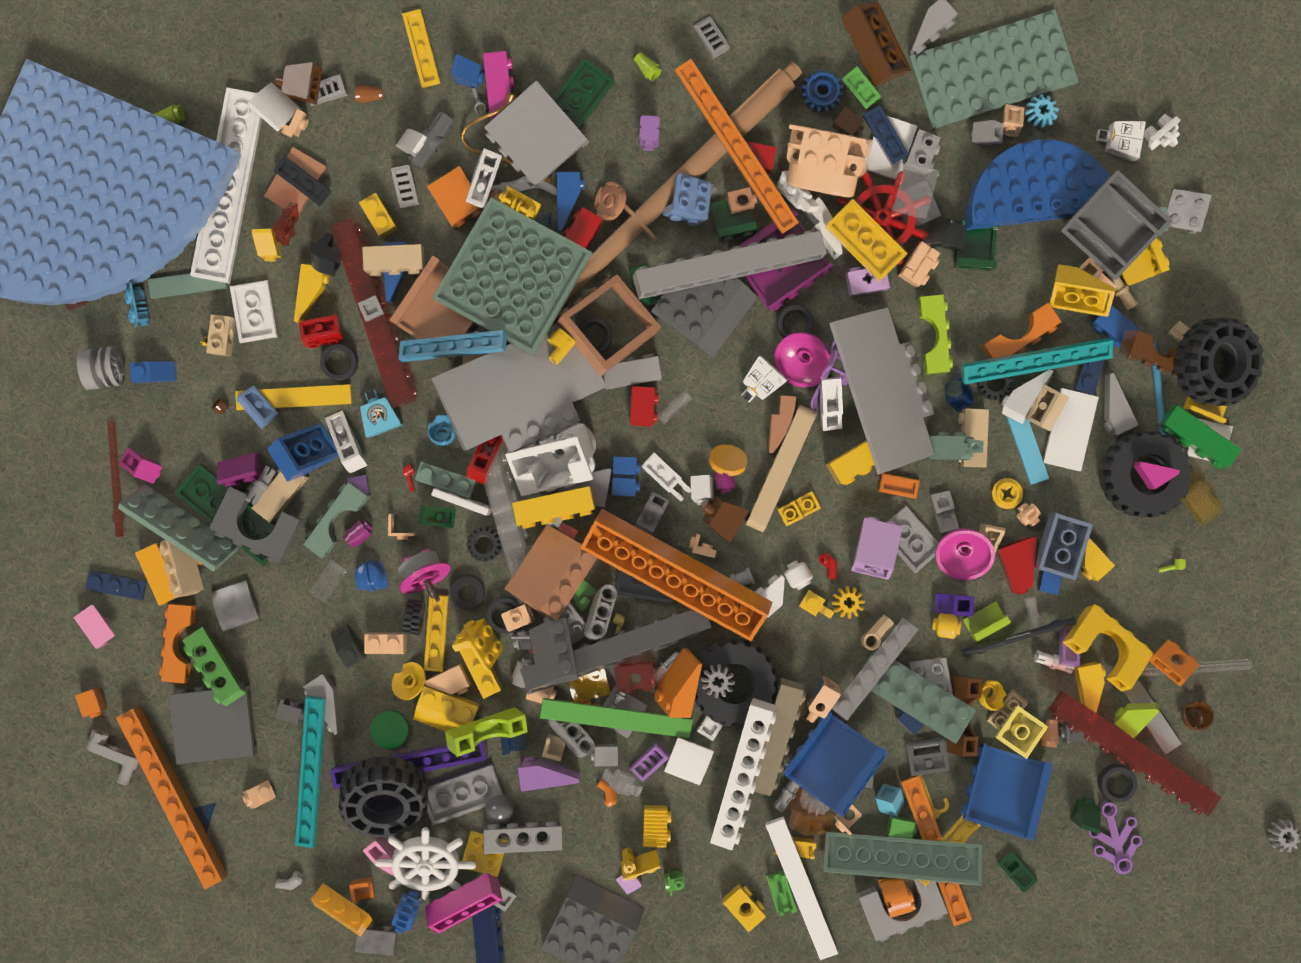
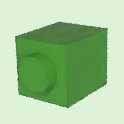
(901, 827)

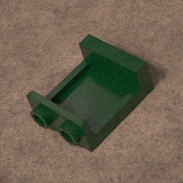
(978, 250)

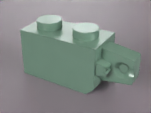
(955, 447)

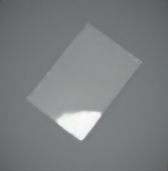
(915, 190)

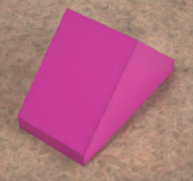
(1154, 475)

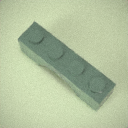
(321, 538)

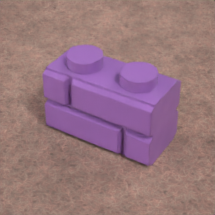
(649, 132)

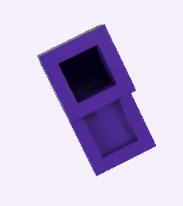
(954, 604)

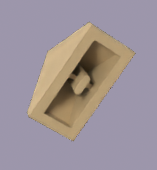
(994, 533)

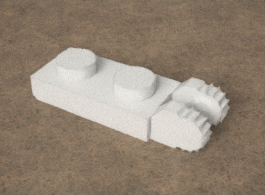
(664, 475)

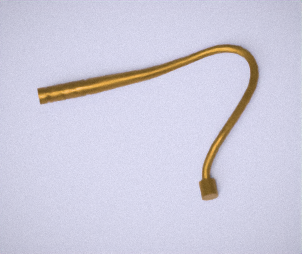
(510, 98)

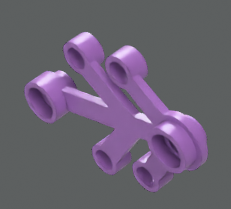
(1117, 840)

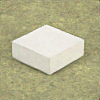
(709, 728)

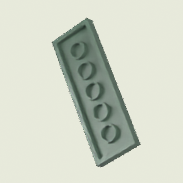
(178, 527)
(924, 701)

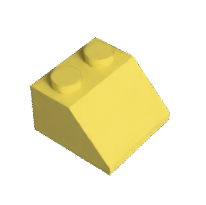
(1021, 731)

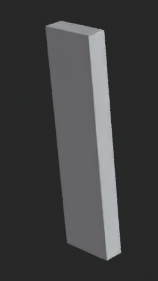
(1158, 725)

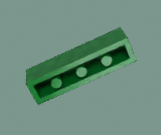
(1199, 437)

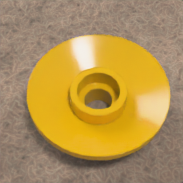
(402, 681)

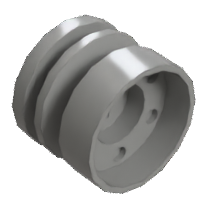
(100, 367)

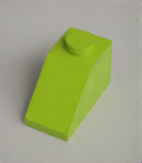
(1135, 717)

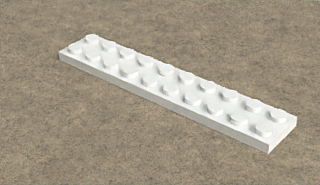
(220, 236)

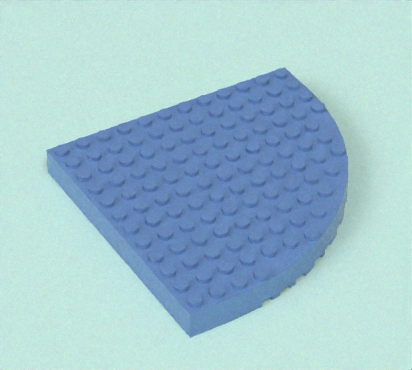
(96, 190)

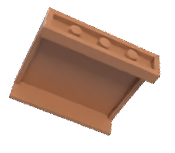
(423, 315)

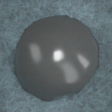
(499, 810)

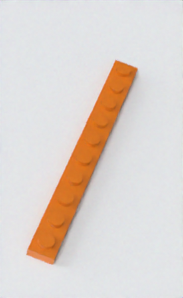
(736, 146)

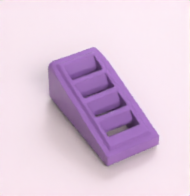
(658, 746)

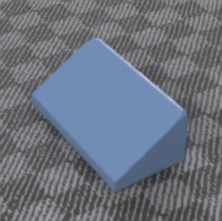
(257, 406)

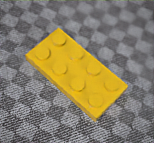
(866, 240)

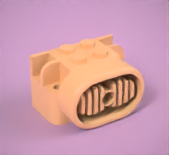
(826, 160)

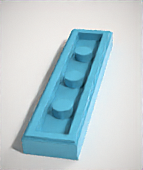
(1028, 451)

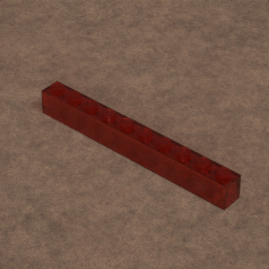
(378, 330)
(1133, 752)

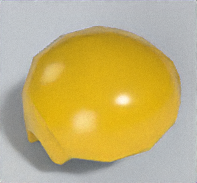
(995, 701)

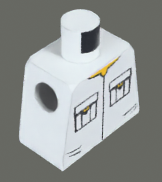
(1123, 139)
(762, 380)

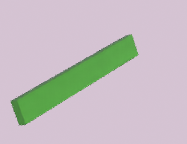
(614, 718)

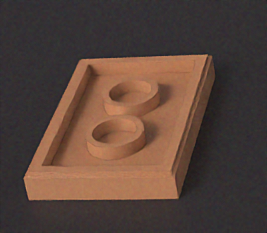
(283, 192)

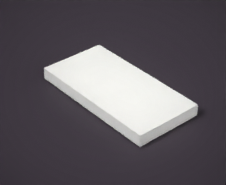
(1071, 431)

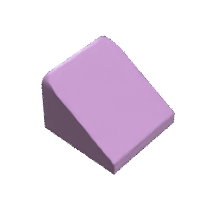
(629, 885)

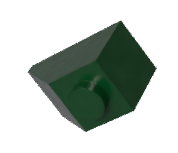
(1087, 815)

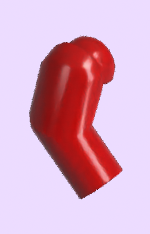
(830, 563)

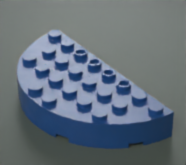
(1033, 185)

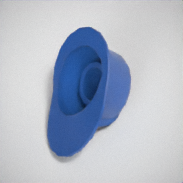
(371, 576)

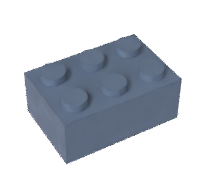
(1063, 545)

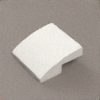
(273, 106)
(689, 760)

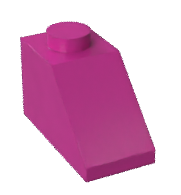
(140, 465)

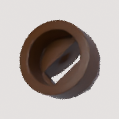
(219, 405)

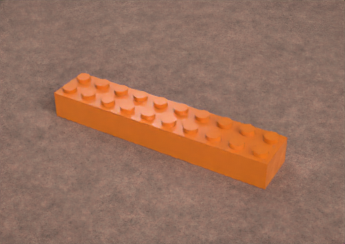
(676, 575)

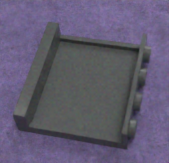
(210, 729)

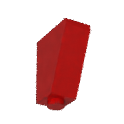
(1018, 563)

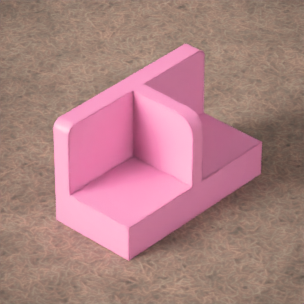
(95, 626)

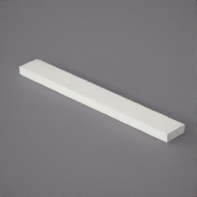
(801, 888)

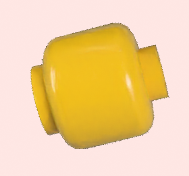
(947, 625)

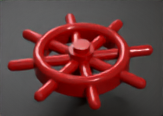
(883, 215)

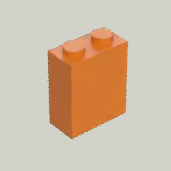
(451, 197)

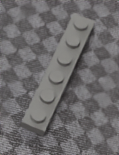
(874, 669)

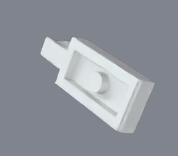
(797, 196)

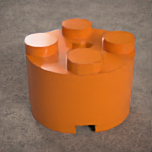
(897, 896)

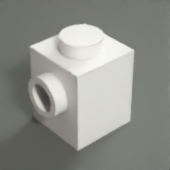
(702, 489)

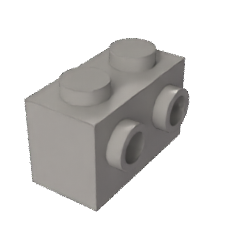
(923, 149)

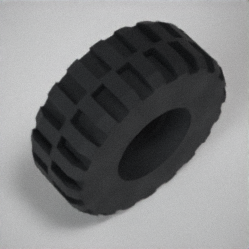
(1241, 361)
(1118, 467)
(754, 660)
(383, 777)

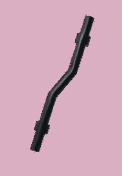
(1055, 626)

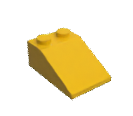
(1081, 292)

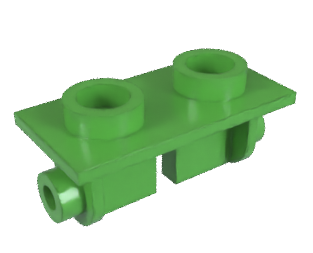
(674, 880)

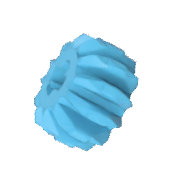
(1034, 110)

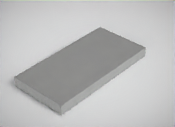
(462, 794)

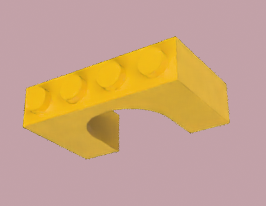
(1132, 653)

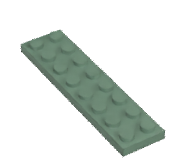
(903, 858)

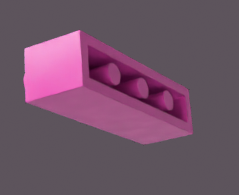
(498, 79)
(463, 903)

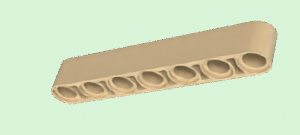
(781, 468)

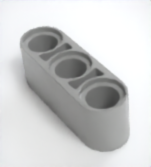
(594, 618)
(573, 743)

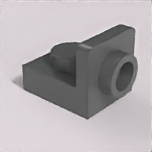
(1068, 735)

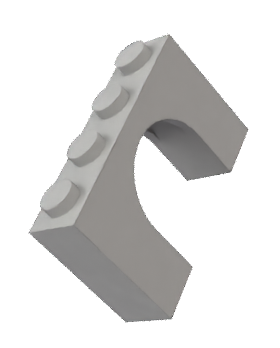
(928, 907)

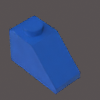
(467, 72)
(152, 372)

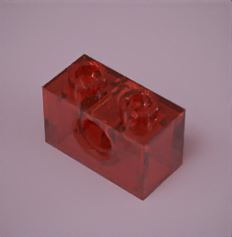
(646, 671)

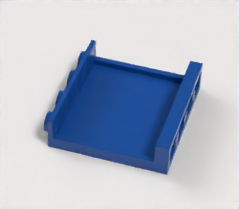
(834, 763)
(1006, 792)

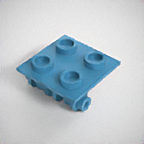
(131, 297)

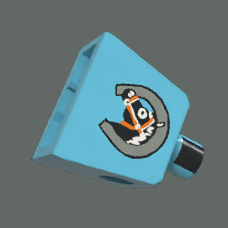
(378, 415)

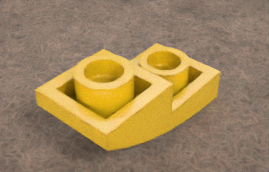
(799, 508)

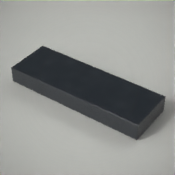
(302, 181)

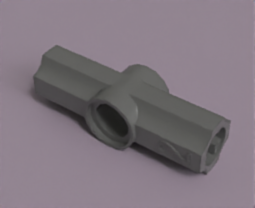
(435, 135)

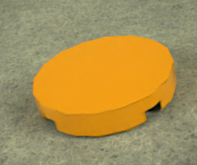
(728, 460)

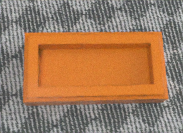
(899, 485)

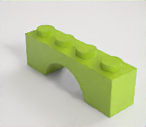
(933, 310)
(502, 724)

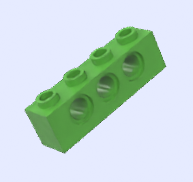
(232, 689)

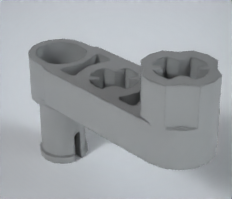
(98, 744)

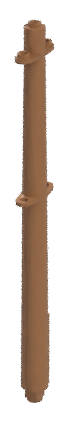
(744, 119)

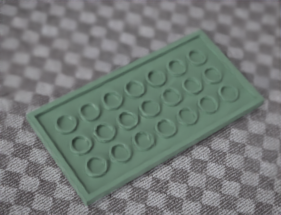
(993, 69)

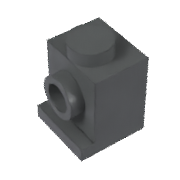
(290, 711)

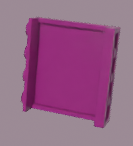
(775, 286)

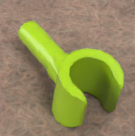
(1179, 564)

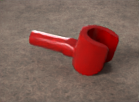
(407, 471)

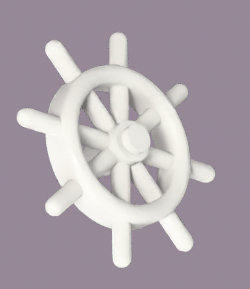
(425, 863)

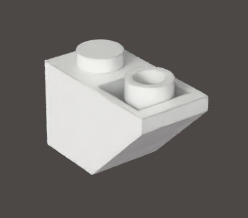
(773, 592)

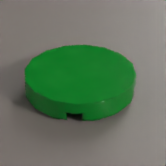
(389, 729)

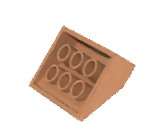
(550, 573)

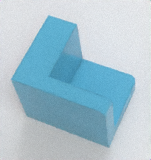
(890, 800)

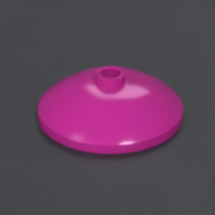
(795, 366)
(969, 562)

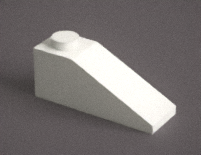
(483, 178)
(1023, 398)
(345, 442)

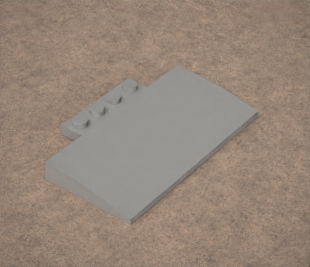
(885, 388)
(515, 394)

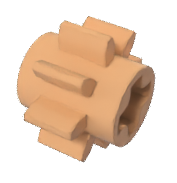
(1028, 514)

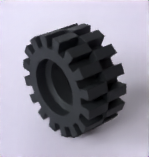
(1006, 385)
(473, 547)
(413, 617)

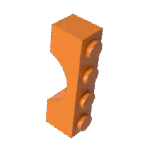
(1040, 321)
(175, 666)

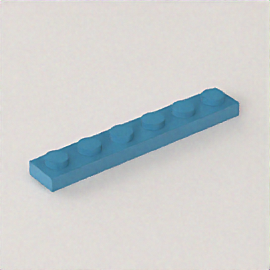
(453, 346)

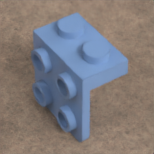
(689, 200)

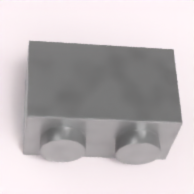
(377, 940)

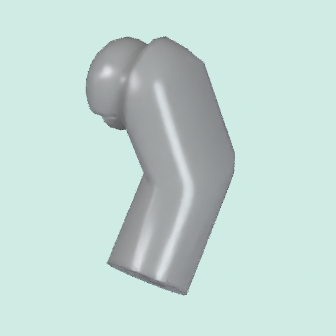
(291, 883)

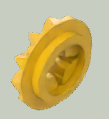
(1016, 492)

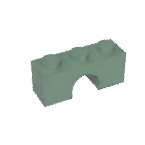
(445, 480)

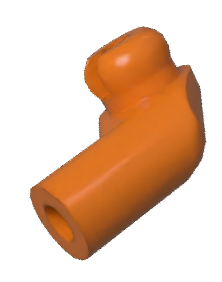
(610, 795)

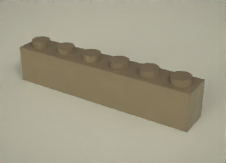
(787, 703)

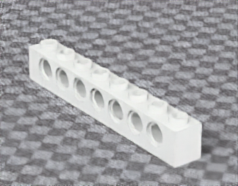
(758, 711)

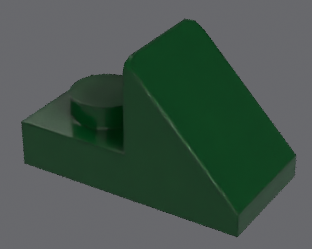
(436, 516)

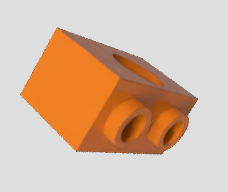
(1163, 661)

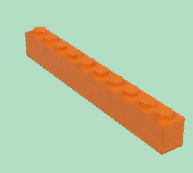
(172, 797)

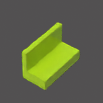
(986, 621)

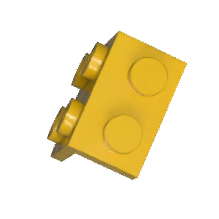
(1147, 264)
(481, 640)

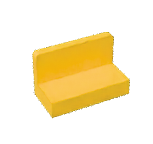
(1210, 412)

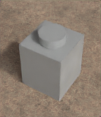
(987, 132)
(605, 755)

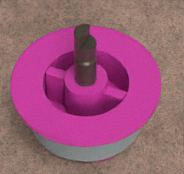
(422, 573)

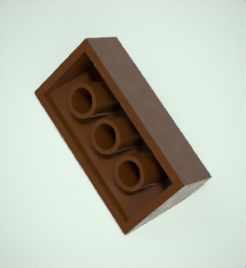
(875, 43)

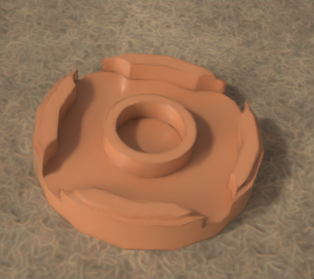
(610, 201)

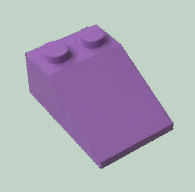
(544, 774)

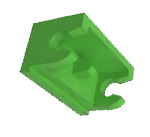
(861, 88)
(781, 893)

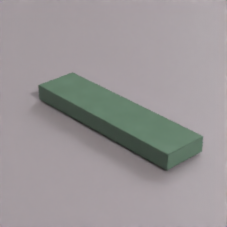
(181, 285)

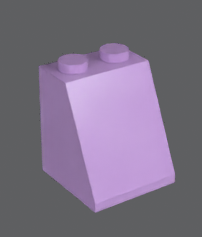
(877, 548)

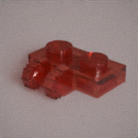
(284, 227)

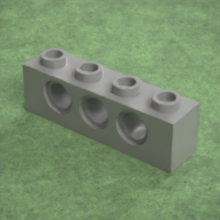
(532, 844)

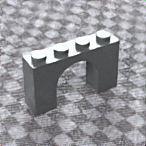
(229, 524)

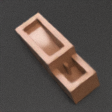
(780, 423)

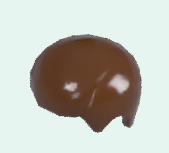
(1202, 719)

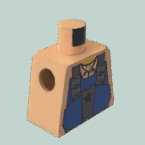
(826, 693)

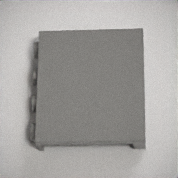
(535, 134)

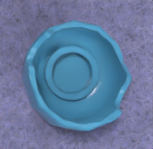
(435, 426)

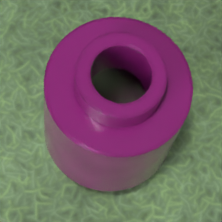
(724, 482)
(358, 533)

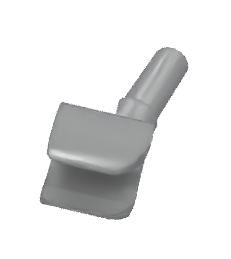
(477, 100)

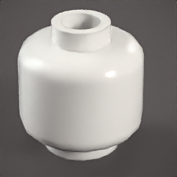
(798, 575)

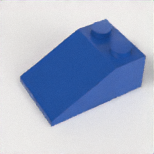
(303, 451)

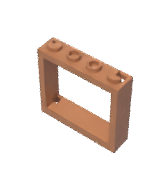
(583, 343)

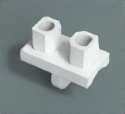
(1166, 135)

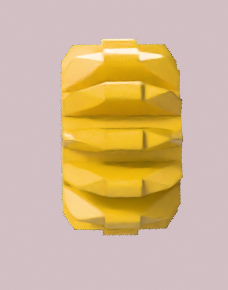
(852, 596)

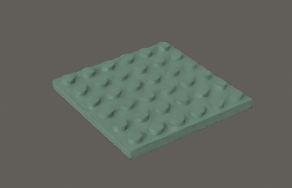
(512, 275)

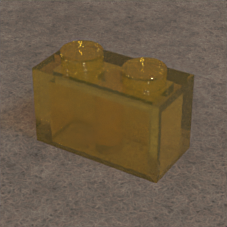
(1202, 503)

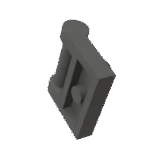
(929, 762)

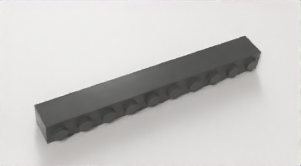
(628, 645)

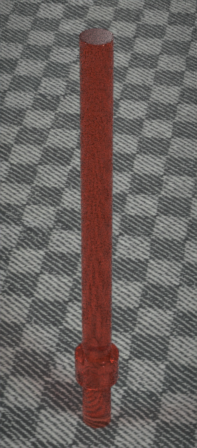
(117, 517)

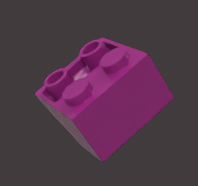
(238, 469)

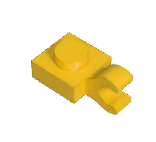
(814, 604)

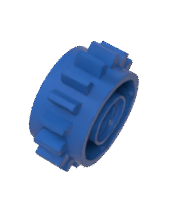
(825, 81)
(406, 911)

